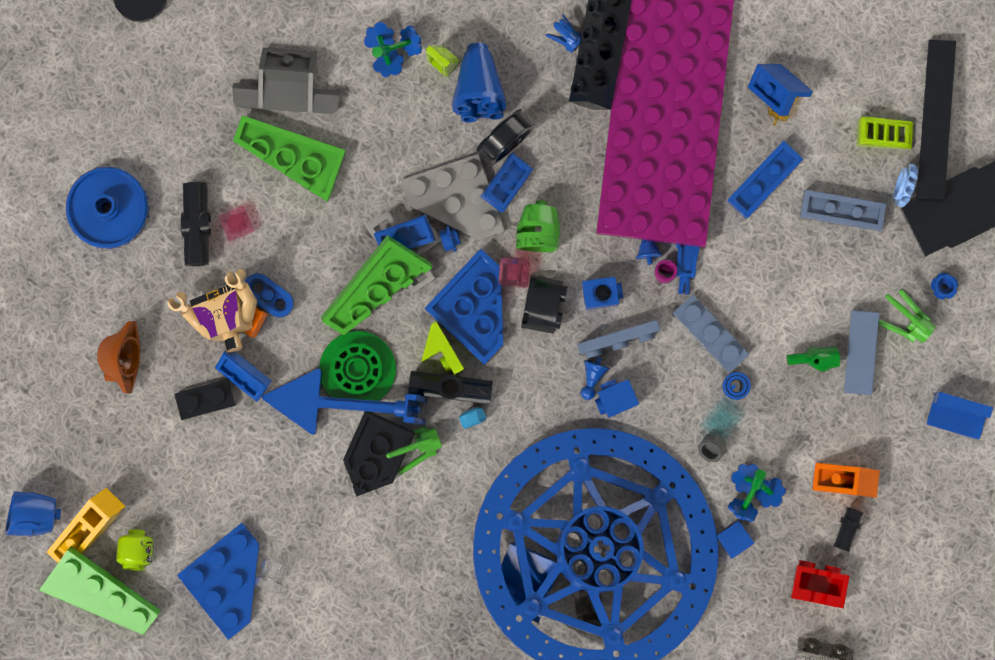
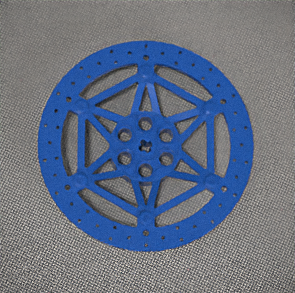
(655, 499)

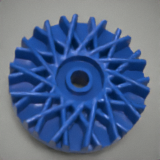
(87, 201)

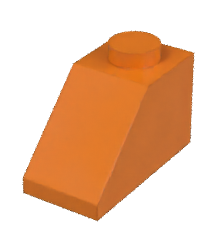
(846, 480)

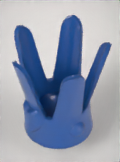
(570, 38)

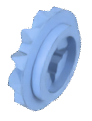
(905, 185)

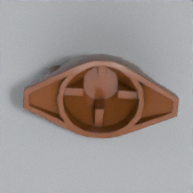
(120, 356)

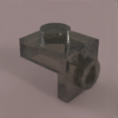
(584, 607)

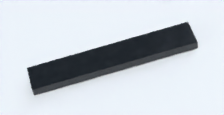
(936, 120)

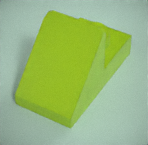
(437, 344)

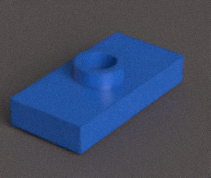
(506, 182)
(409, 233)
(243, 374)

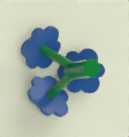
(385, 50)
(749, 480)

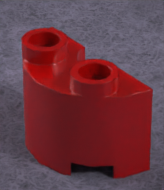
(819, 586)

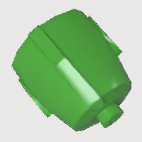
(538, 215)

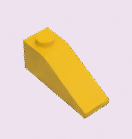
(88, 524)

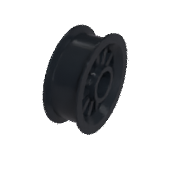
(505, 137)

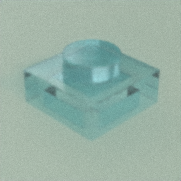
(720, 422)

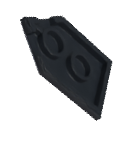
(367, 452)

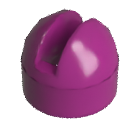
(667, 267)

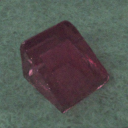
(514, 272)

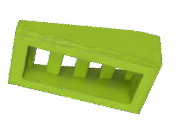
(441, 59)
(864, 141)

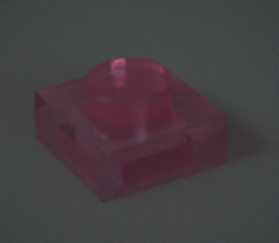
(236, 223)

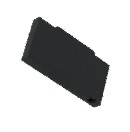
(963, 214)

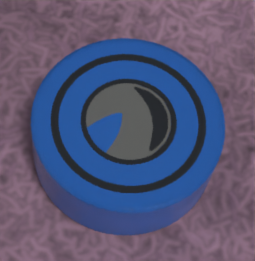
(736, 386)

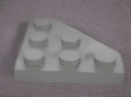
(454, 198)

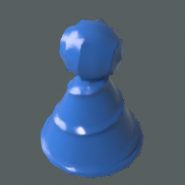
(647, 251)
(594, 373)

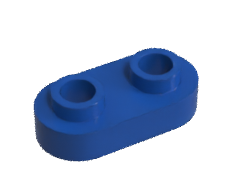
(270, 294)

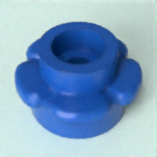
(450, 239)
(950, 281)

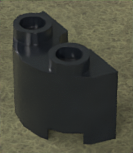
(543, 303)

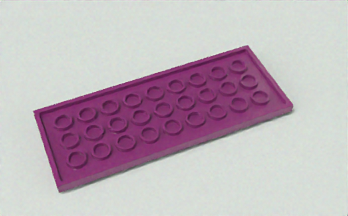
(666, 122)

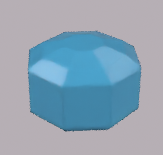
(472, 417)

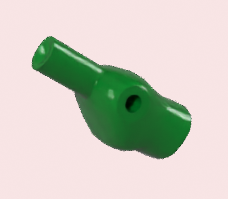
(817, 357)

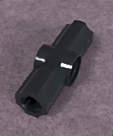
(195, 224)
(431, 385)

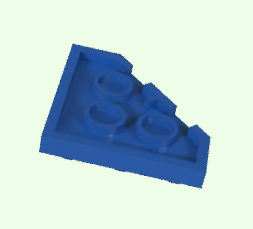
(473, 307)
(225, 580)

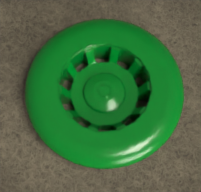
(357, 367)

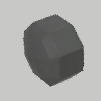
(712, 448)

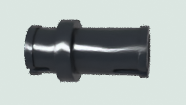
(848, 529)

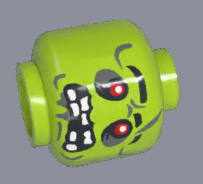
(135, 550)

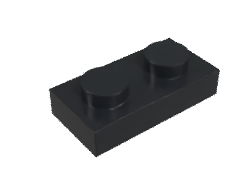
(204, 399)

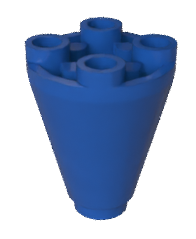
(478, 86)

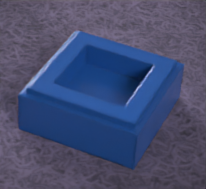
(735, 539)

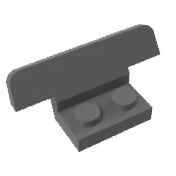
(286, 84)

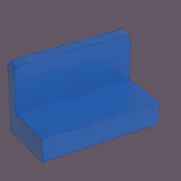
(777, 87)
(958, 415)

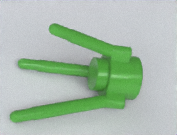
(919, 325)
(426, 442)

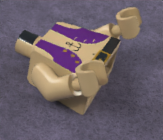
(221, 313)

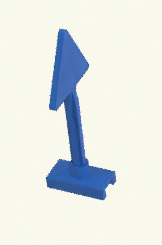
(302, 400)

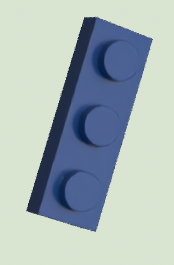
(764, 180)

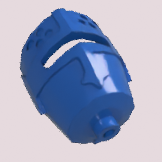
(31, 514)

